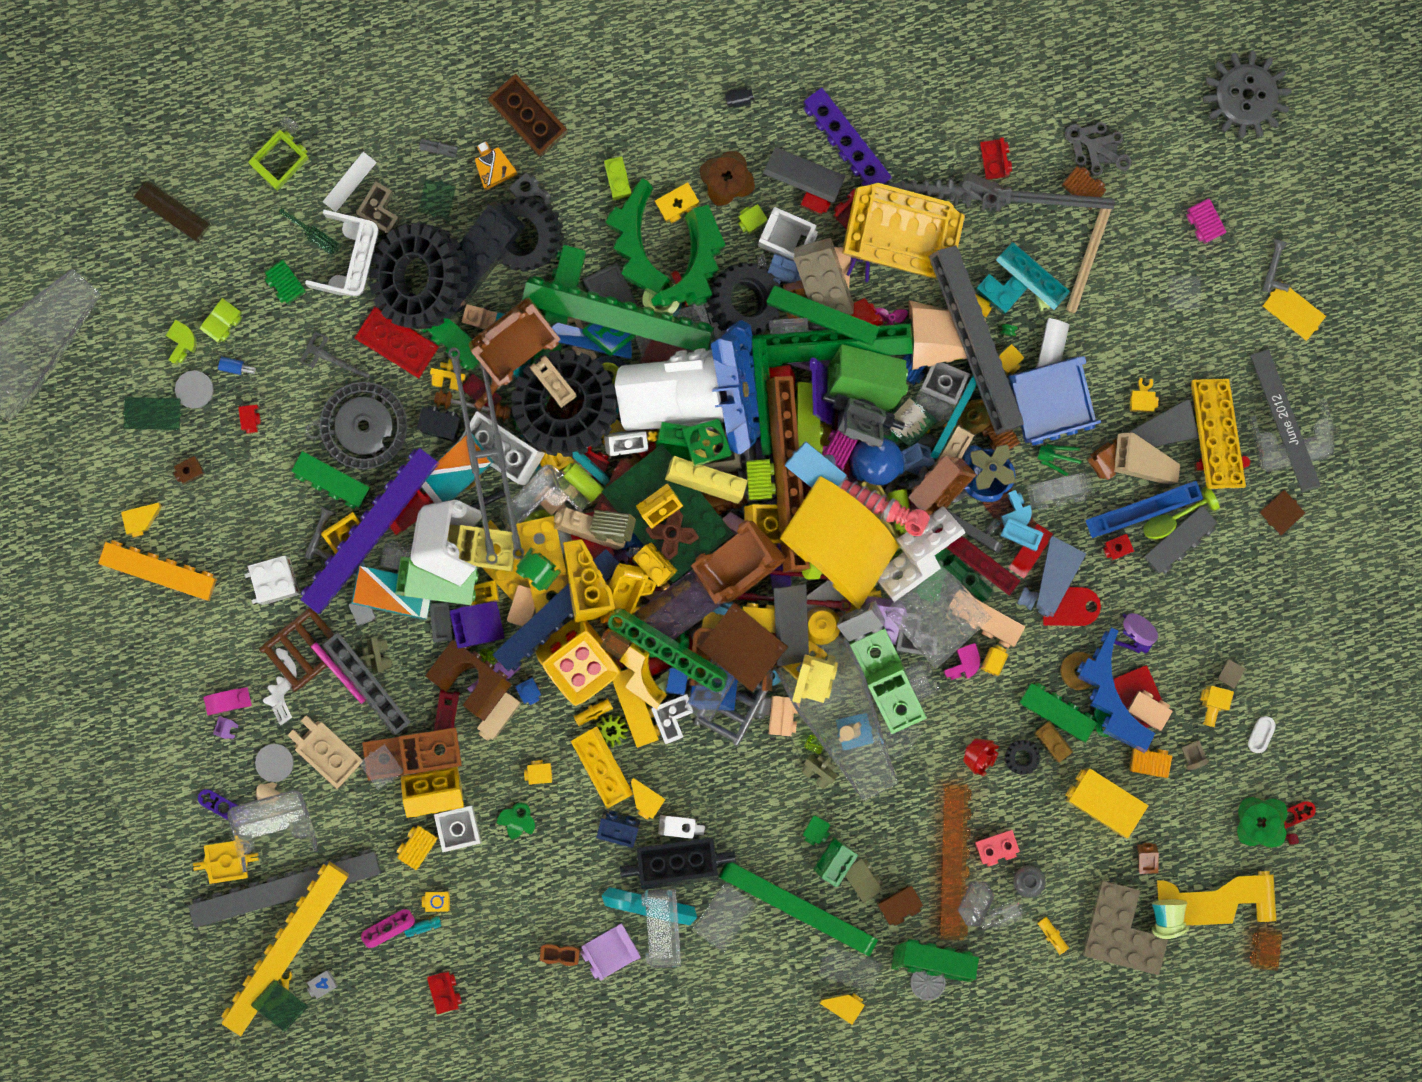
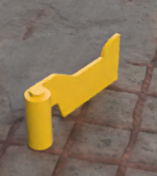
(1221, 905)

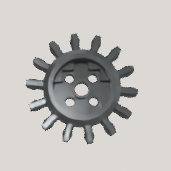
(1232, 105)

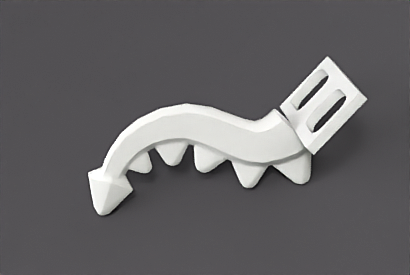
(278, 691)

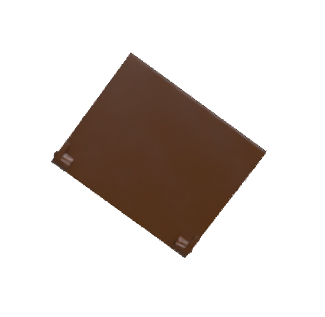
(743, 647)

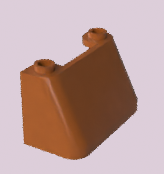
(513, 341)
(738, 563)

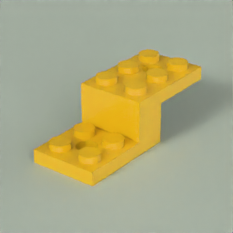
(550, 549)

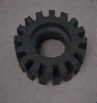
(1022, 745)

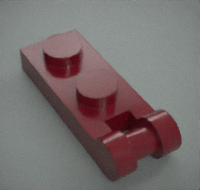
(446, 714)

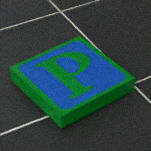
(606, 338)

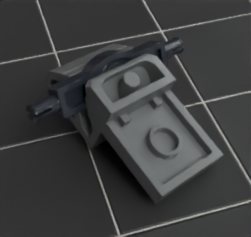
(862, 419)

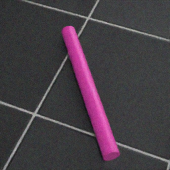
(337, 671)

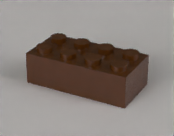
(527, 115)

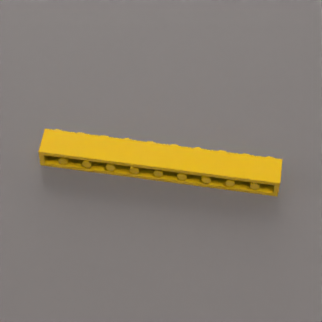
(286, 946)

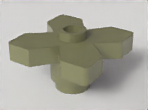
(998, 458)

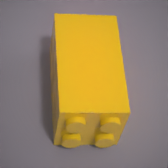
(1106, 802)

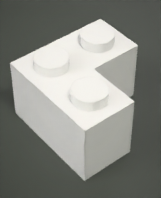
(666, 718)

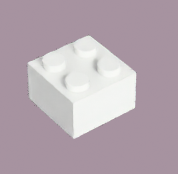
(457, 828)

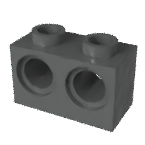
(534, 190)

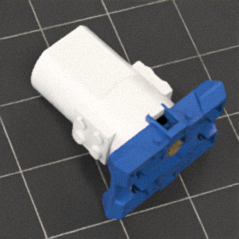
(696, 389)

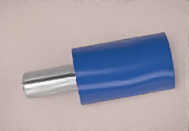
(234, 366)

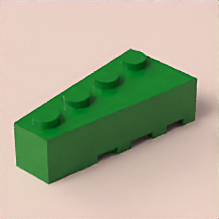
(935, 961)

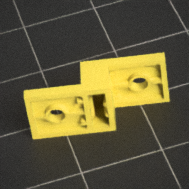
(473, 549)
(815, 678)

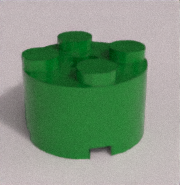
(537, 569)

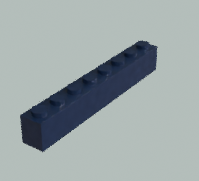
(546, 620)

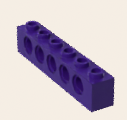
(821, 99)

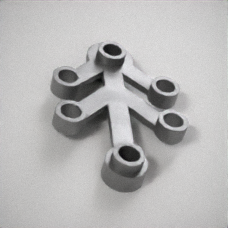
(1095, 146)

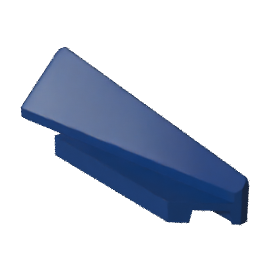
(574, 337)

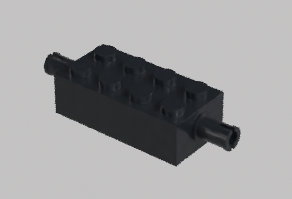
(677, 863)

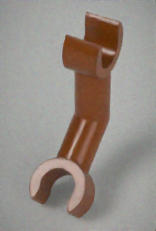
(483, 399)

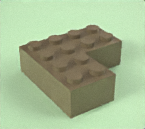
(1111, 933)

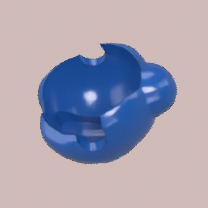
(996, 488)

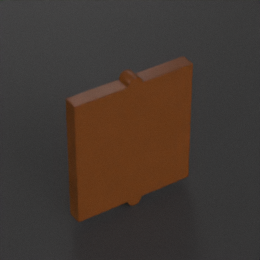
(1282, 512)

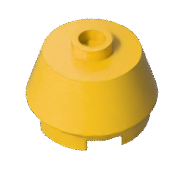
(822, 625)

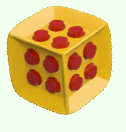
(577, 661)

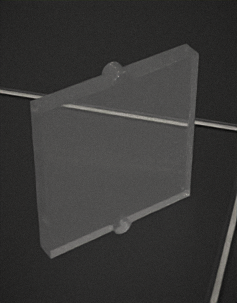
(1184, 292)
(381, 767)

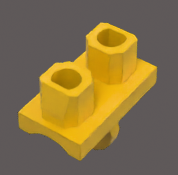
(439, 375)

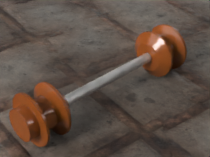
(446, 400)

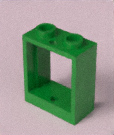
(830, 863)

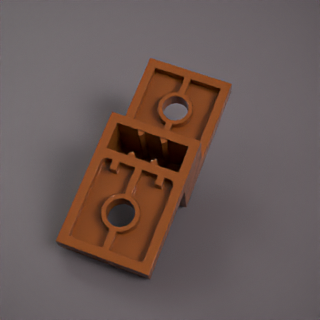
(416, 751)

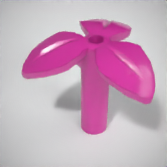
(898, 315)

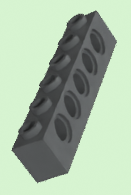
(365, 683)

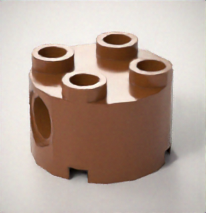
(1104, 460)

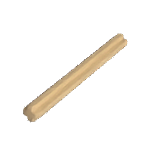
(1088, 260)

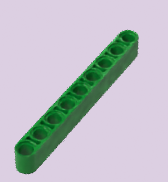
(798, 908)

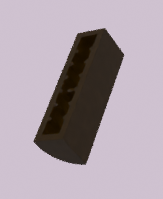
(172, 211)

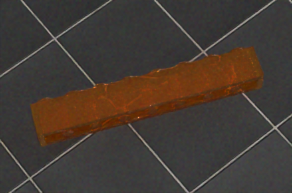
(954, 860)

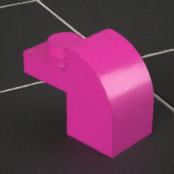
(969, 660)
(227, 701)

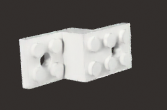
(918, 554)

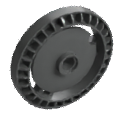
(363, 410)

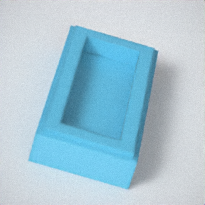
(1022, 534)

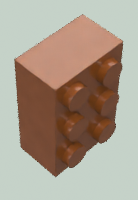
(942, 484)

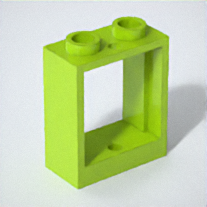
(286, 137)

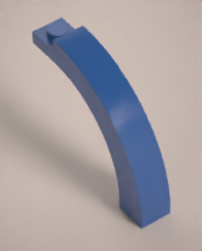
(1144, 509)

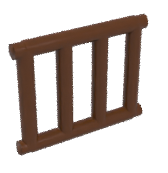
(282, 636)

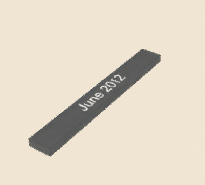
(1285, 421)

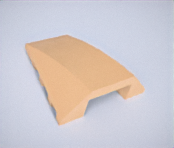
(933, 336)

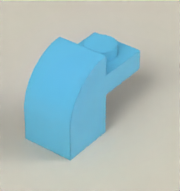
(1020, 514)

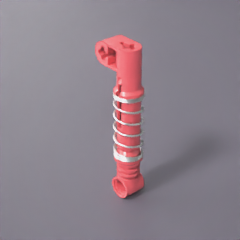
(891, 511)

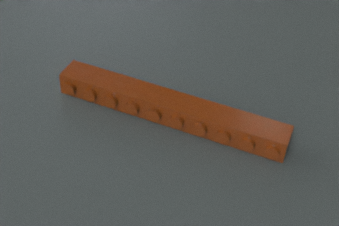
(784, 443)

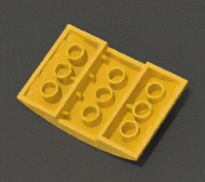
(841, 540)

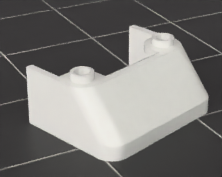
(365, 237)
(430, 543)

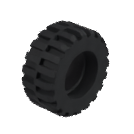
(548, 230)
(720, 300)

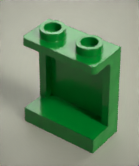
(672, 438)

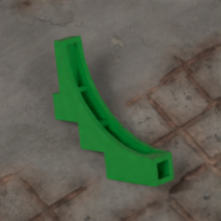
(630, 245)
(705, 245)

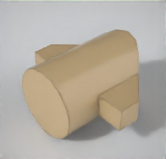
(850, 732)
(266, 790)

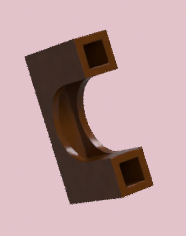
(490, 685)

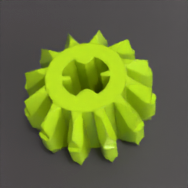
(618, 727)

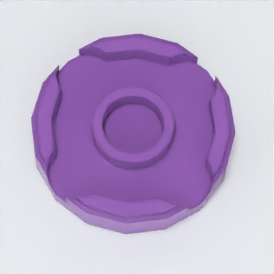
(1141, 628)

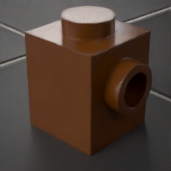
(188, 470)

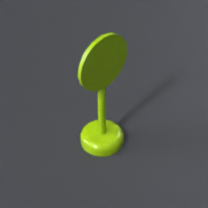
(1165, 524)

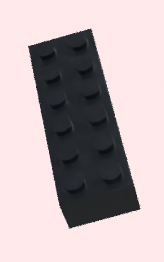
(486, 245)

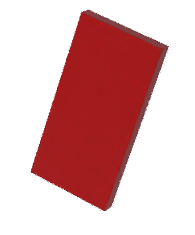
(397, 343)

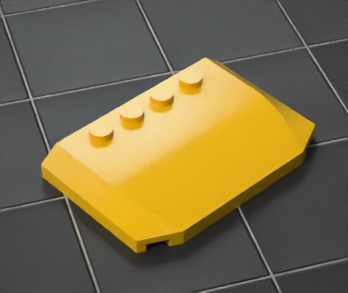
(900, 228)

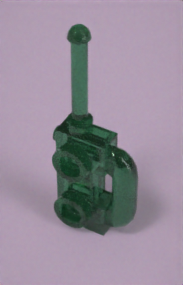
(315, 235)

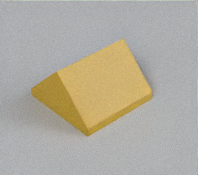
(339, 531)

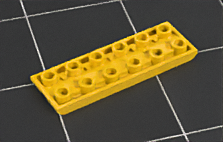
(1218, 433)

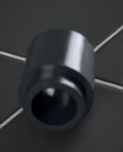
(739, 97)

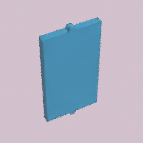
(810, 464)

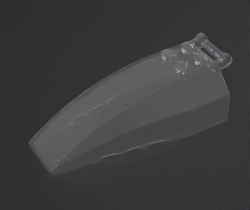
(38, 337)
(862, 759)

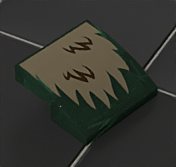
(916, 421)

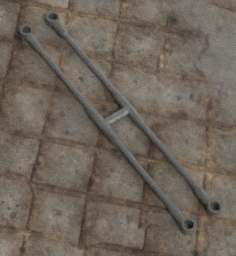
(475, 455)

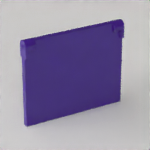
(821, 409)

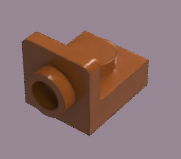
(1148, 858)

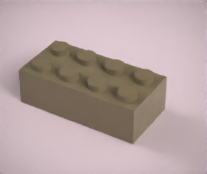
(823, 275)

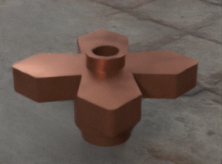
(670, 544)

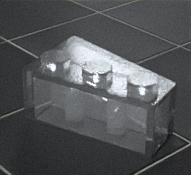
(1060, 491)

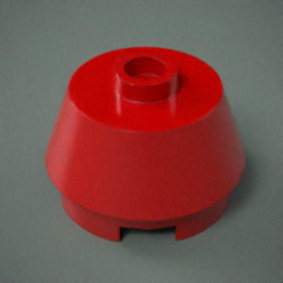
(980, 755)

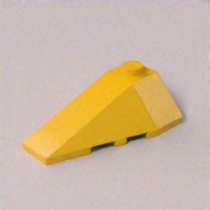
(588, 589)

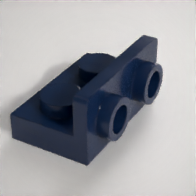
(618, 828)

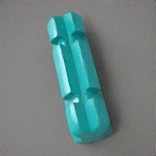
(423, 926)

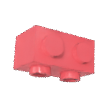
(997, 847)

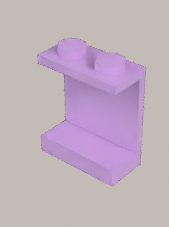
(610, 952)

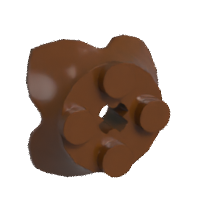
(724, 192)

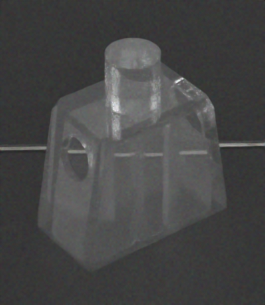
(1011, 911)

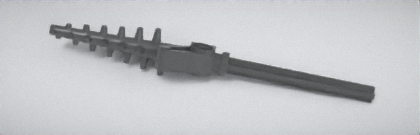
(978, 188)

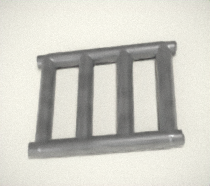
(745, 721)

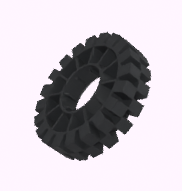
(444, 278)
(573, 433)

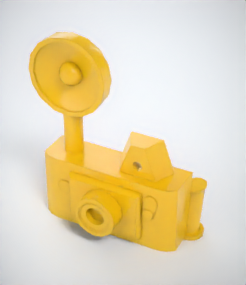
(627, 586)

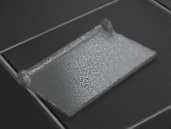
(724, 917)

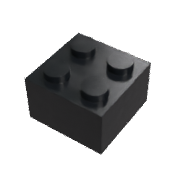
(439, 424)

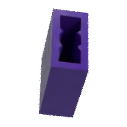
(477, 624)

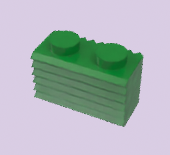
(285, 282)

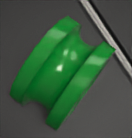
(1008, 330)

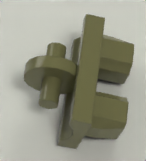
(374, 647)
(821, 767)

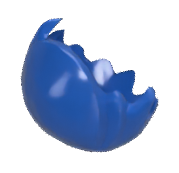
(876, 464)

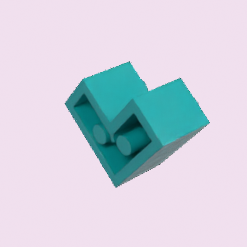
(1001, 296)

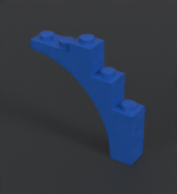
(1099, 674)

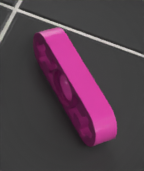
(395, 930)

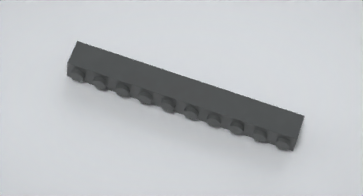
(976, 340)
(276, 890)

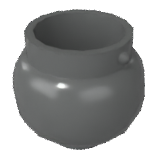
(1029, 881)

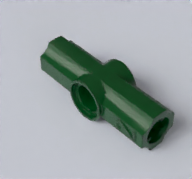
(973, 584)

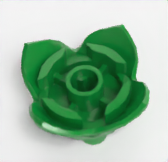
(1275, 813)

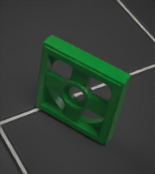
(701, 428)

